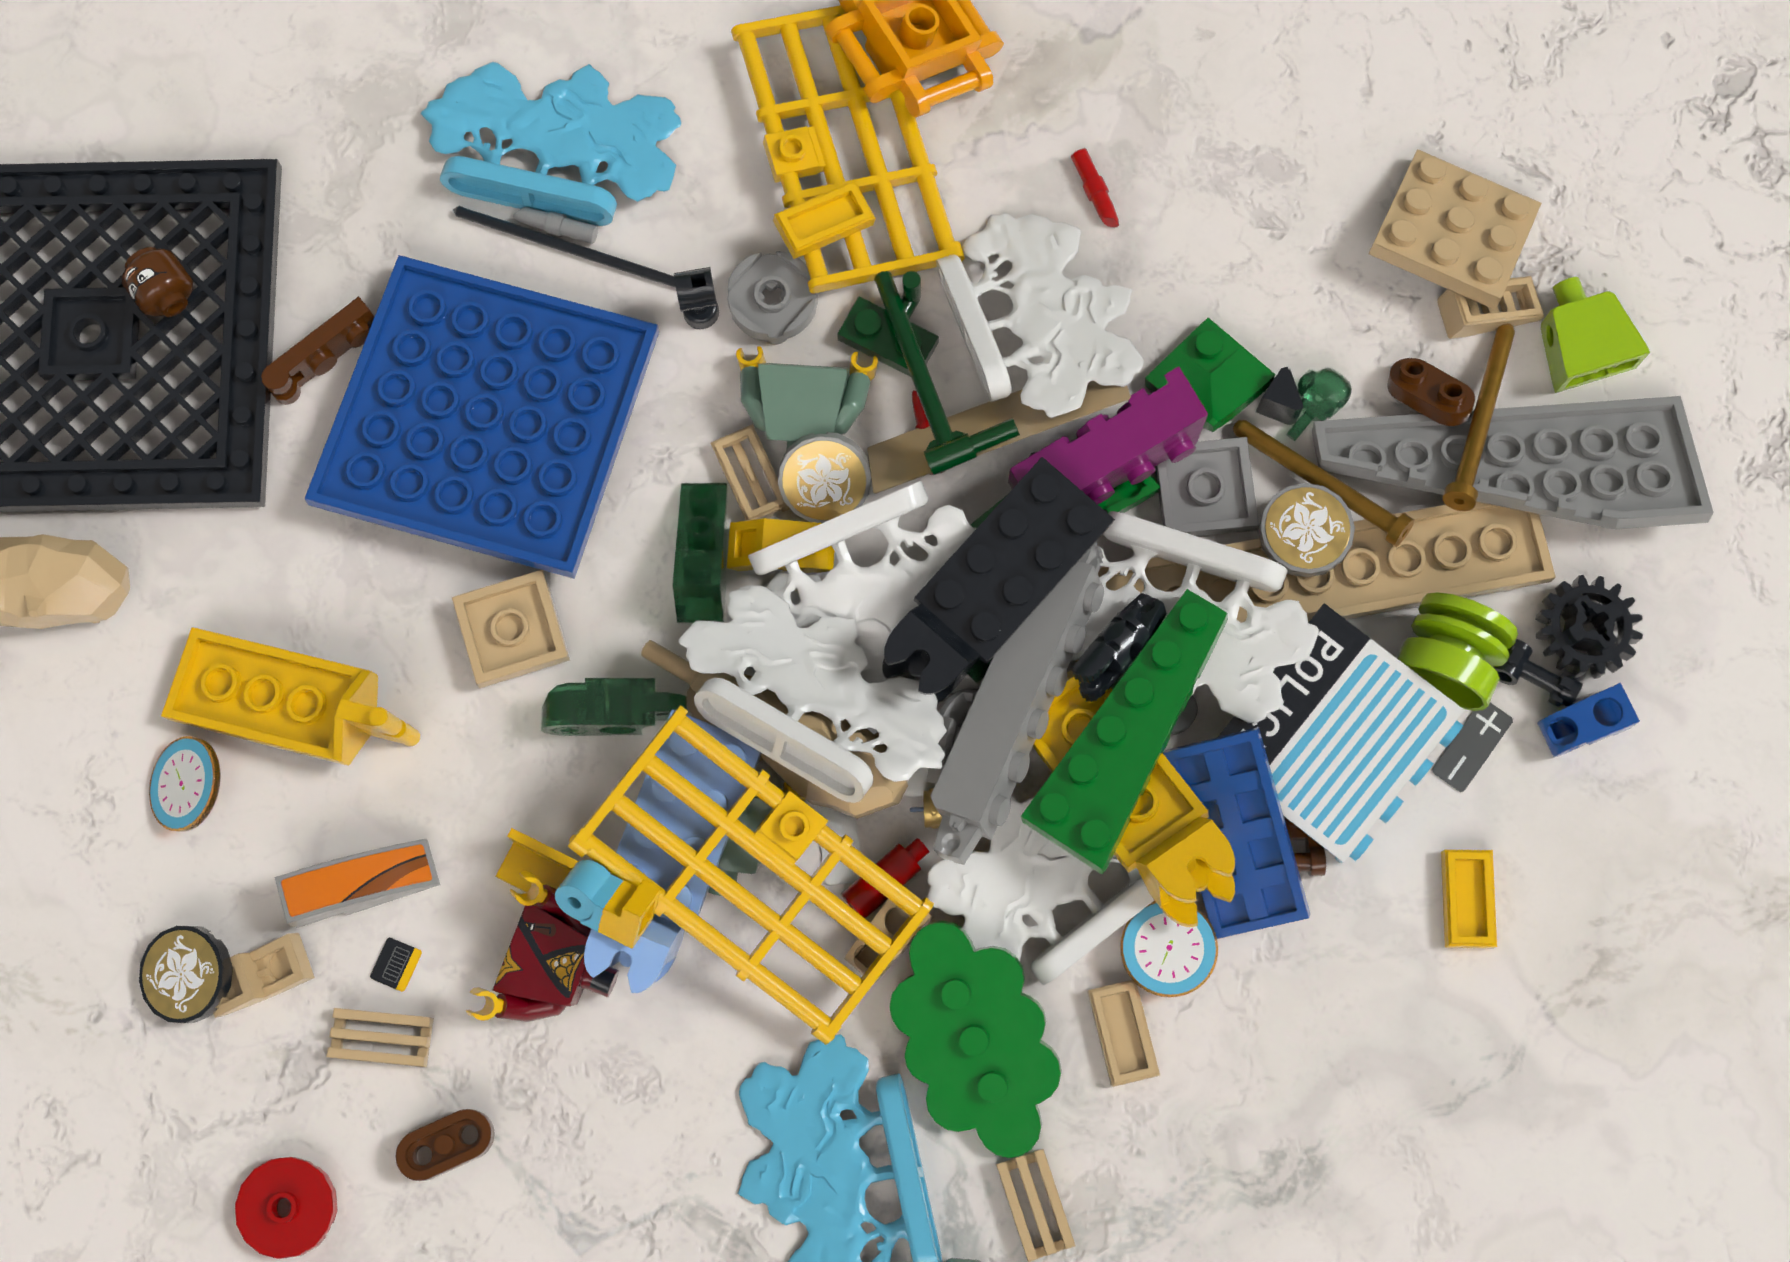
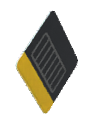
(396, 964)

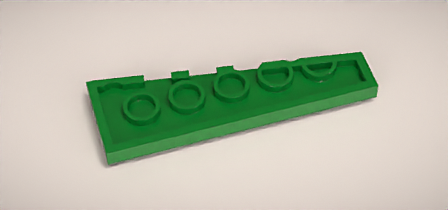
(1111, 762)

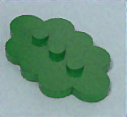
(975, 1039)

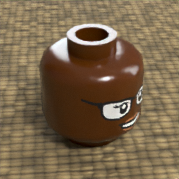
(157, 282)

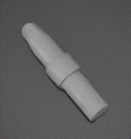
(557, 224)

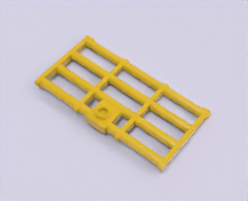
(812, 150)
(777, 845)

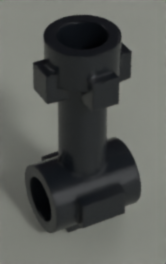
(1562, 688)

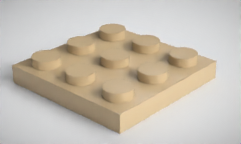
(1455, 229)

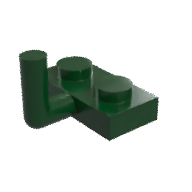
(871, 332)

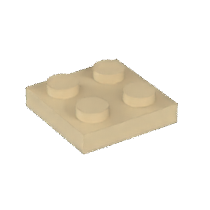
(510, 629)

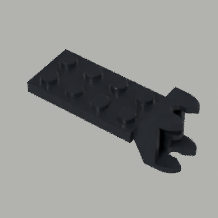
(995, 580)

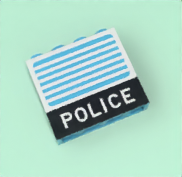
(1349, 735)

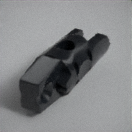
(1118, 646)

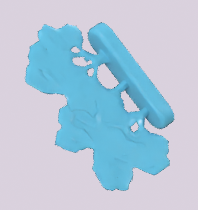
(563, 129)
(816, 1159)

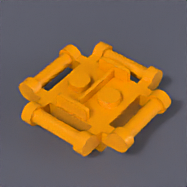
(914, 43)

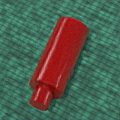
(899, 863)

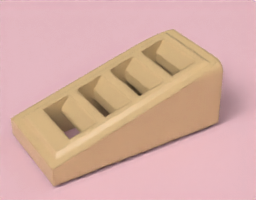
(1464, 319)

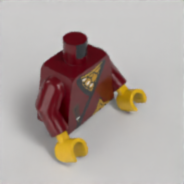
(543, 962)

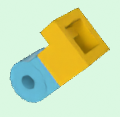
(608, 902)

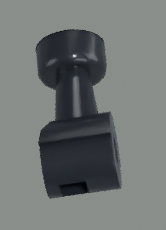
(697, 297)

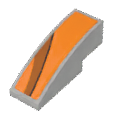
(356, 882)

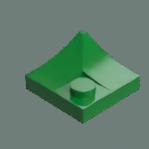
(1219, 372)

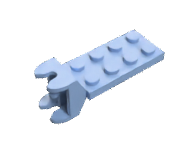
(662, 939)

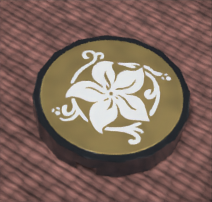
(185, 974)

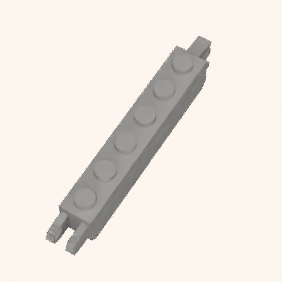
(1012, 713)

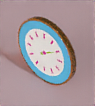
(184, 784)
(1168, 956)

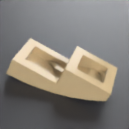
(266, 973)

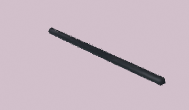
(565, 246)

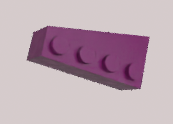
(1130, 443)

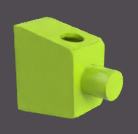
(1588, 337)

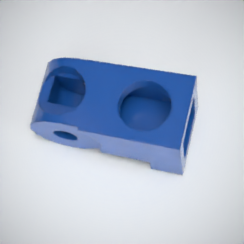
(1589, 721)

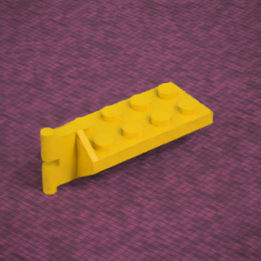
(279, 698)

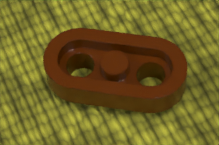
(1431, 391)
(446, 1144)

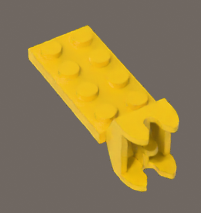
(1168, 829)

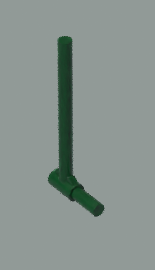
(949, 447)

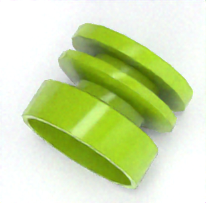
(1459, 647)

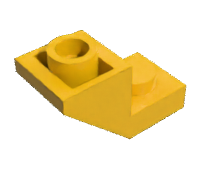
(757, 534)

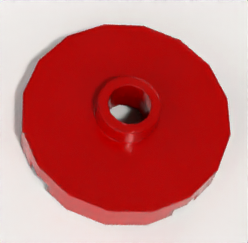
(311, 1213)

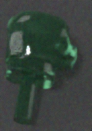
(1322, 396)

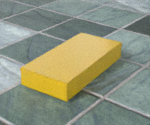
(824, 219)
(1468, 899)

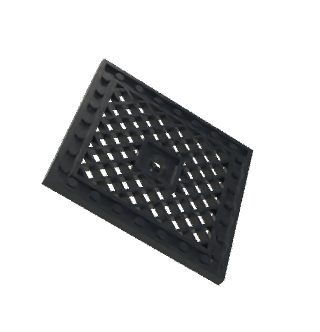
(240, 468)

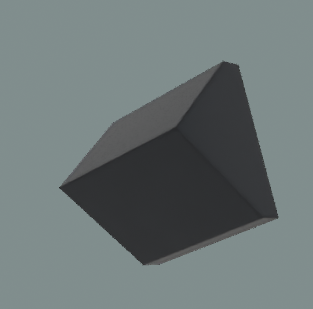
(1282, 399)

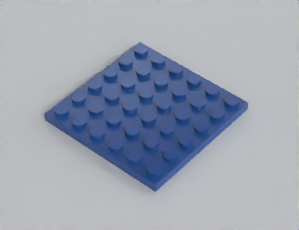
(484, 416)

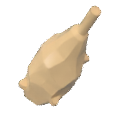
(58, 582)
(882, 793)

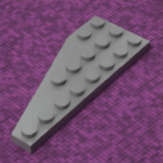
(1573, 461)

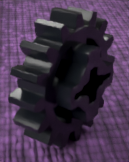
(1598, 642)

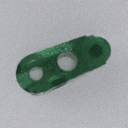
(606, 707)

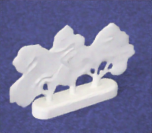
(1050, 314)
(870, 595)
(1246, 652)
(816, 673)
(1030, 877)

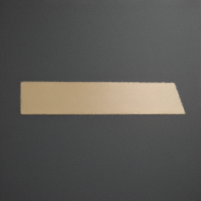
(903, 456)

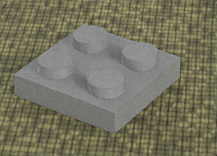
(1209, 489)

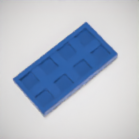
(1242, 800)

